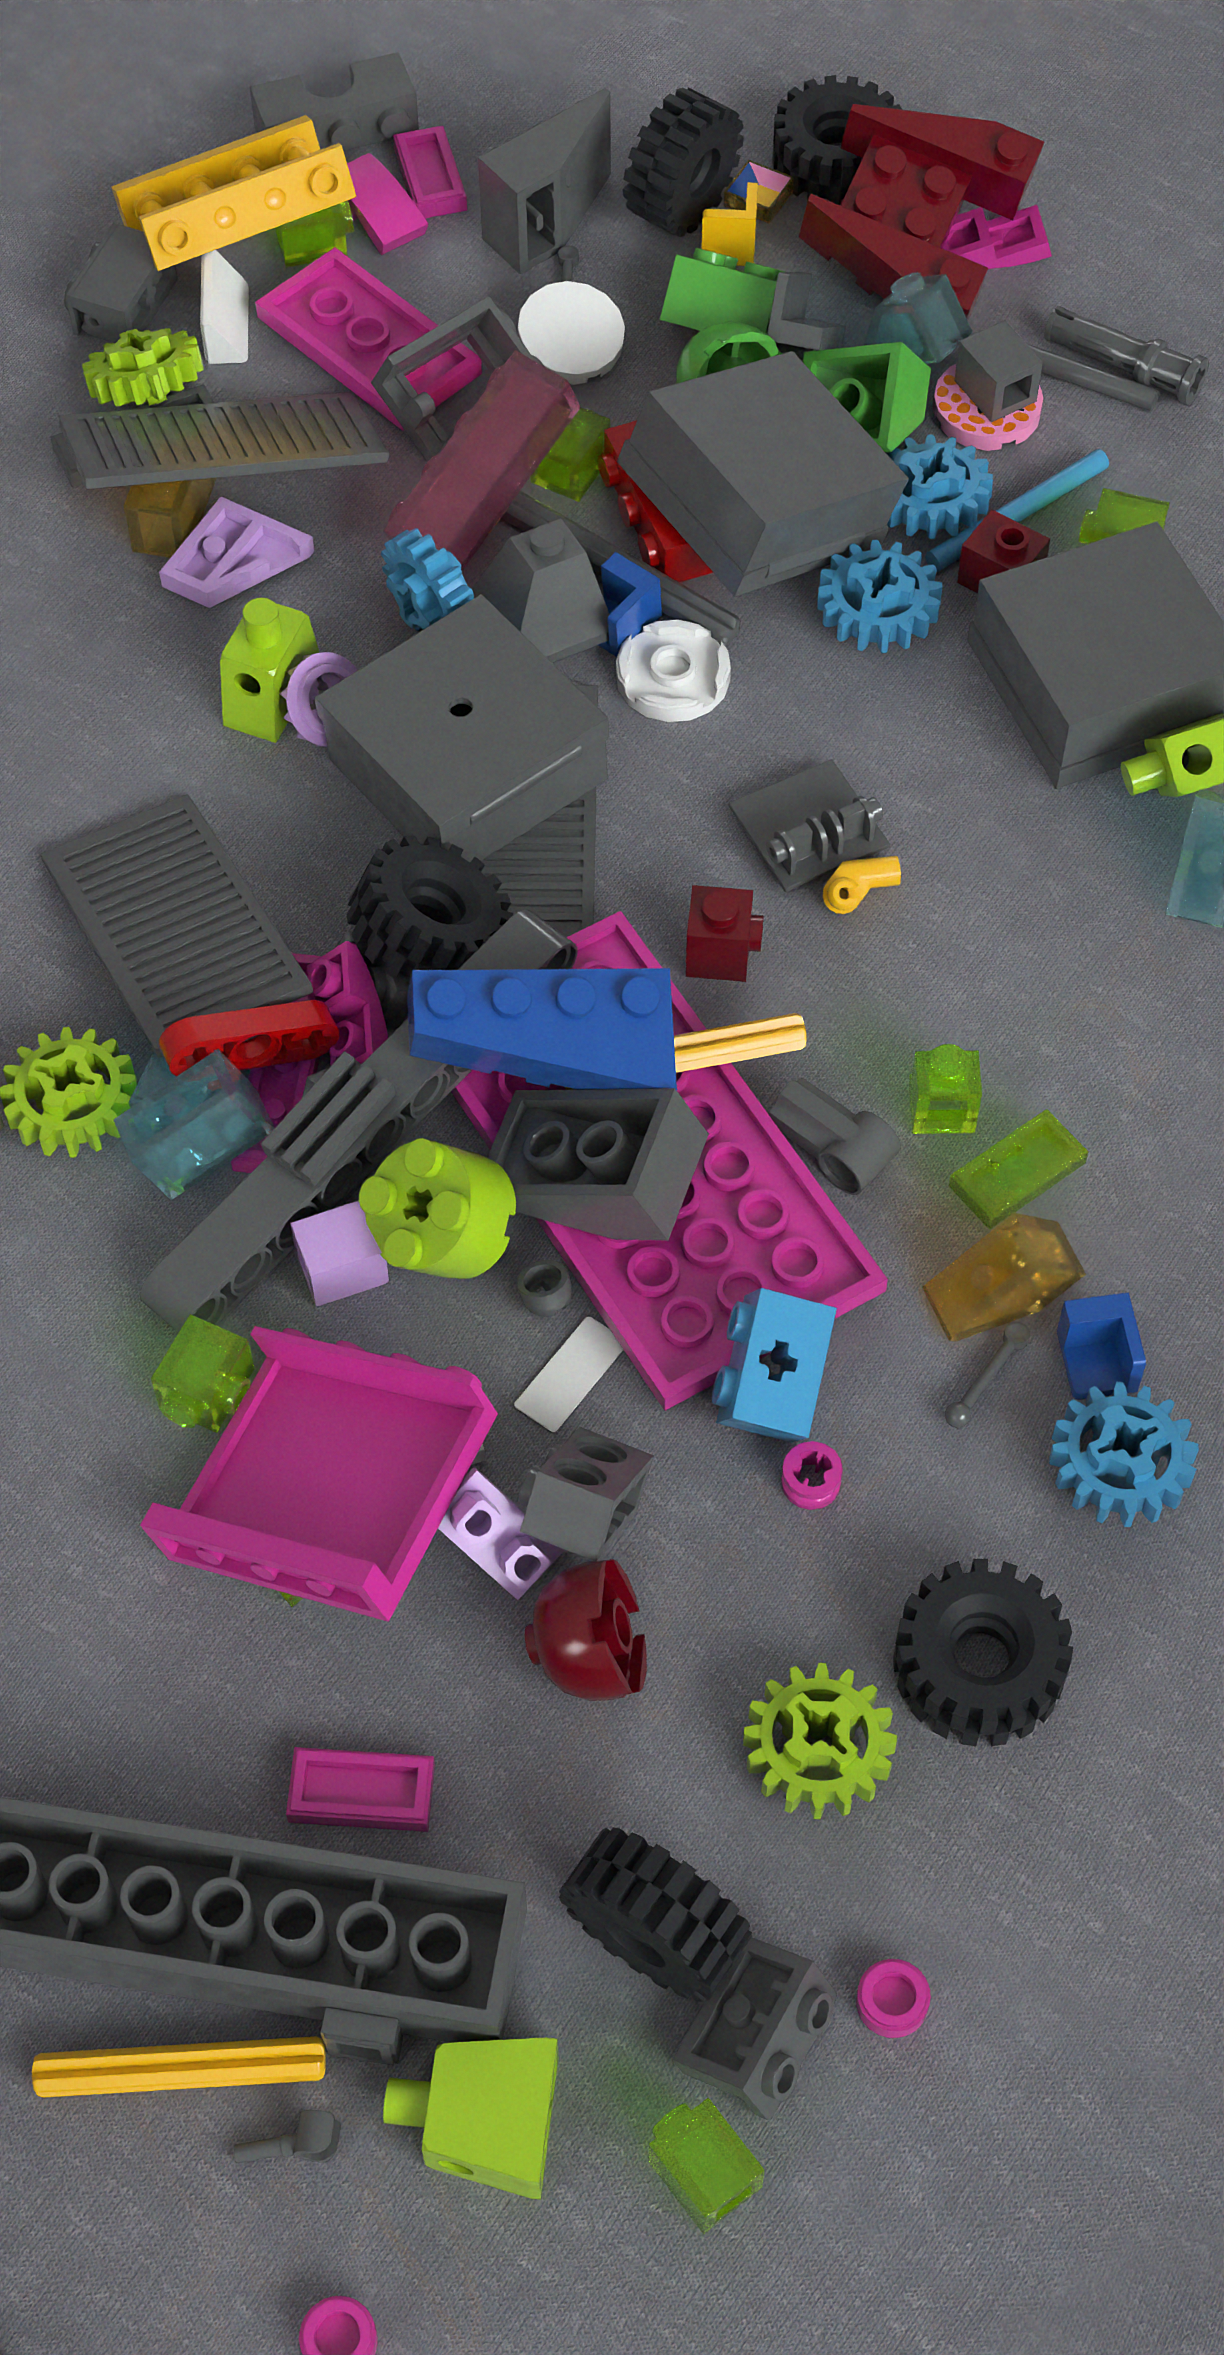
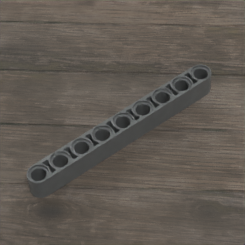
(252, 1225)

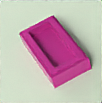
(430, 171)
(360, 1789)

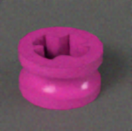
(820, 1456)

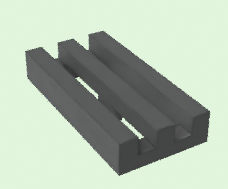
(314, 1102)

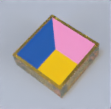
(773, 190)

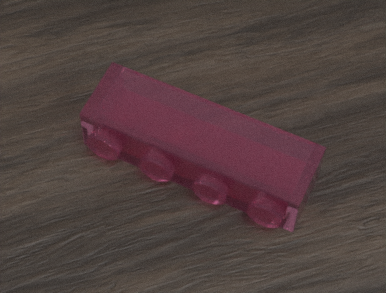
(488, 458)

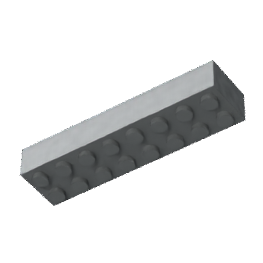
(256, 1922)

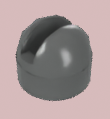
(555, 1281)

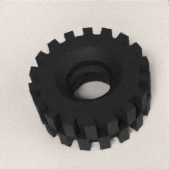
(811, 122)
(683, 161)
(419, 882)
(991, 1606)
(655, 1914)

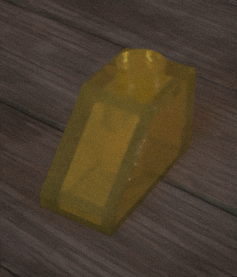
(165, 514)
(1004, 1277)

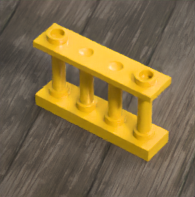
(234, 191)

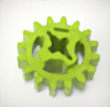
(142, 367)
(69, 1091)
(820, 1710)

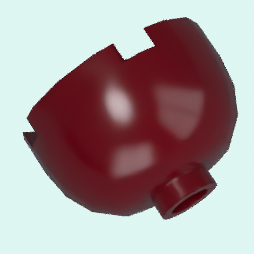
(586, 1633)

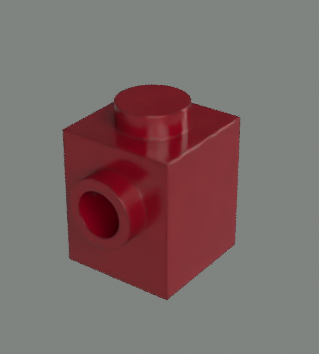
(997, 547)
(721, 933)

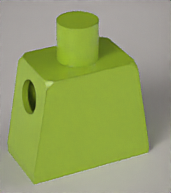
(260, 653)
(1163, 762)
(483, 2111)

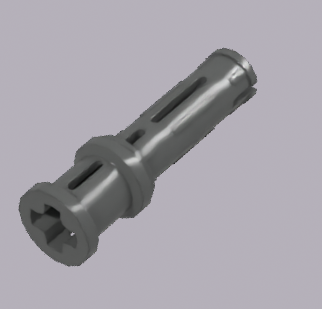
(1147, 361)

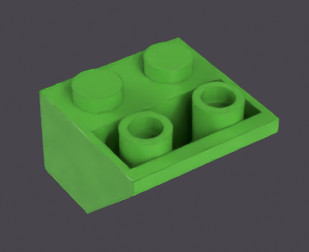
(713, 292)

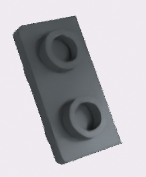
(758, 2027)

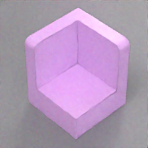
(338, 1254)

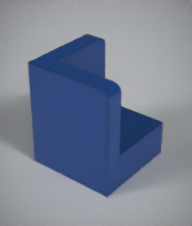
(631, 600)
(1101, 1344)

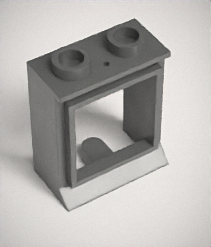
(490, 335)

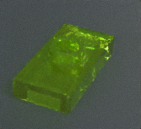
(1018, 1169)

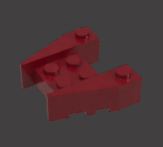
(911, 191)

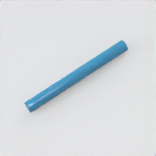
(1027, 503)

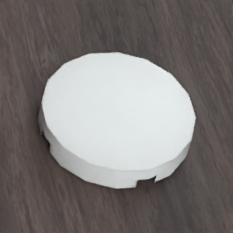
(572, 330)
(673, 671)

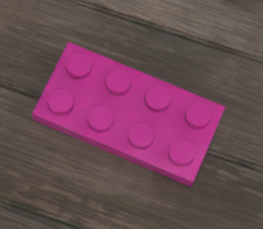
(353, 324)

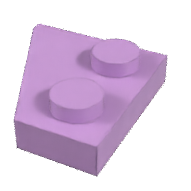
(232, 553)

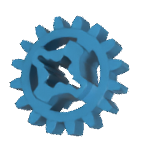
(942, 487)
(423, 579)
(879, 596)
(1114, 1478)

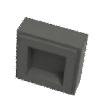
(362, 2036)

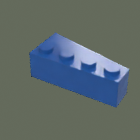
(548, 1024)

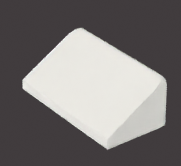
(223, 311)

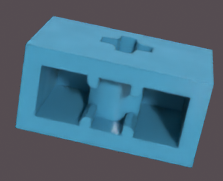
(799, 1342)

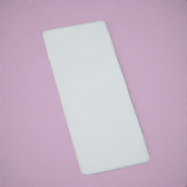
(569, 1374)

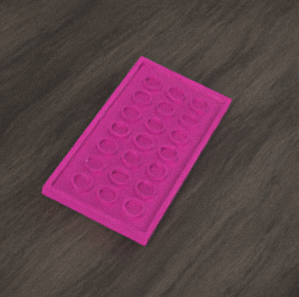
(743, 1226)

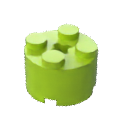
(439, 1209)

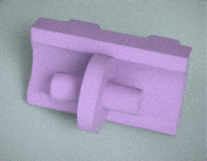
(488, 1531)

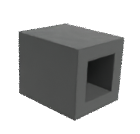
(998, 371)

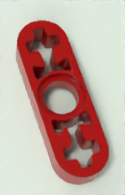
(284, 1036)

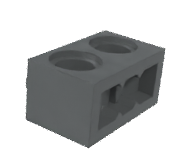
(584, 1493)

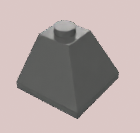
(547, 591)

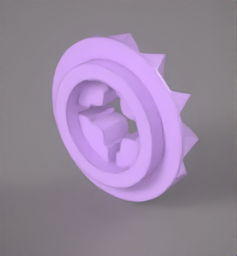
(315, 671)

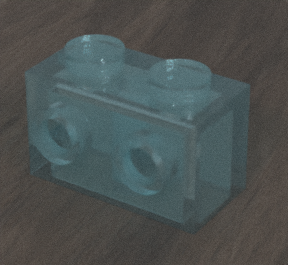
(194, 1125)

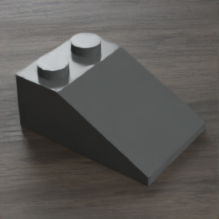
(601, 1158)

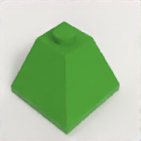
(878, 386)

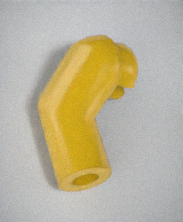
(855, 878)

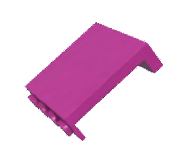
(330, 1473)

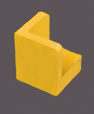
(732, 230)

